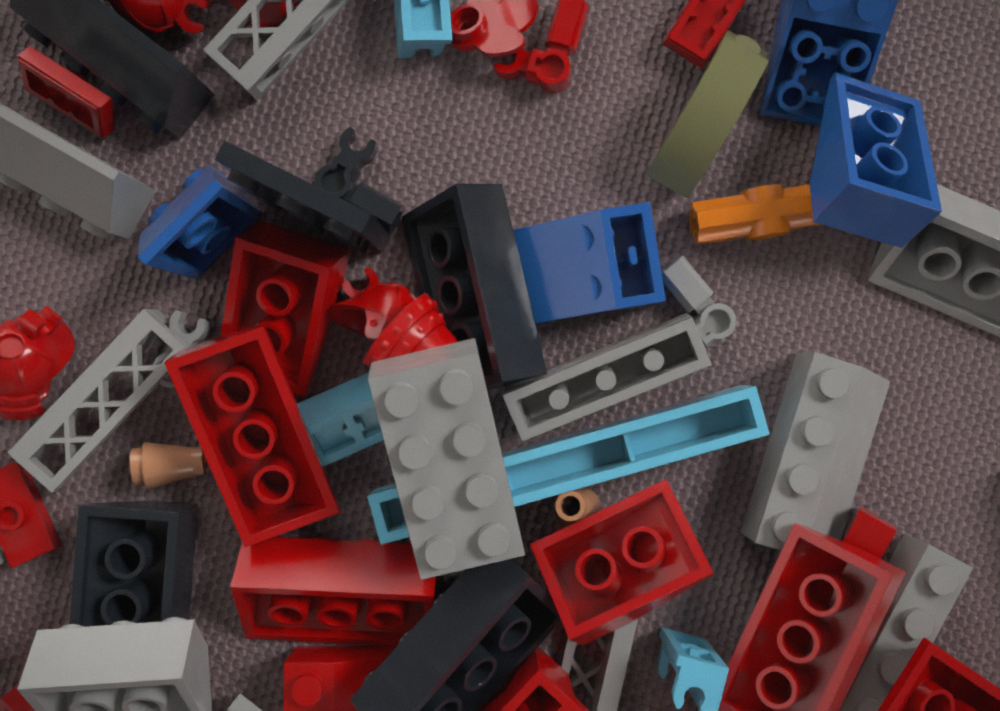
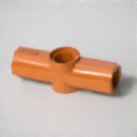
(752, 214)

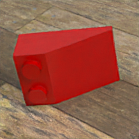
(288, 287)
(620, 563)
(328, 675)
(940, 683)

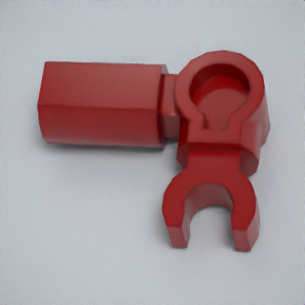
(551, 67)

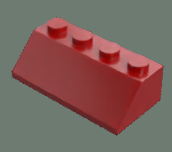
(252, 434)
(330, 590)
(810, 626)

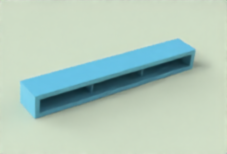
(609, 451)

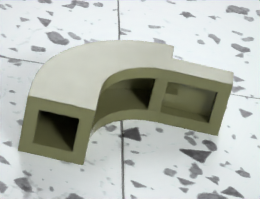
(709, 113)

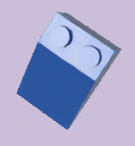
(873, 164)
(197, 225)

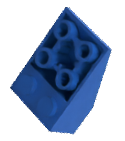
(814, 43)
(591, 263)

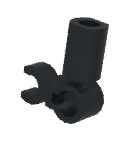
(342, 173)

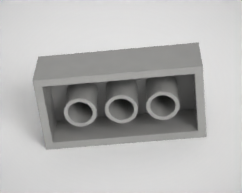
(446, 458)

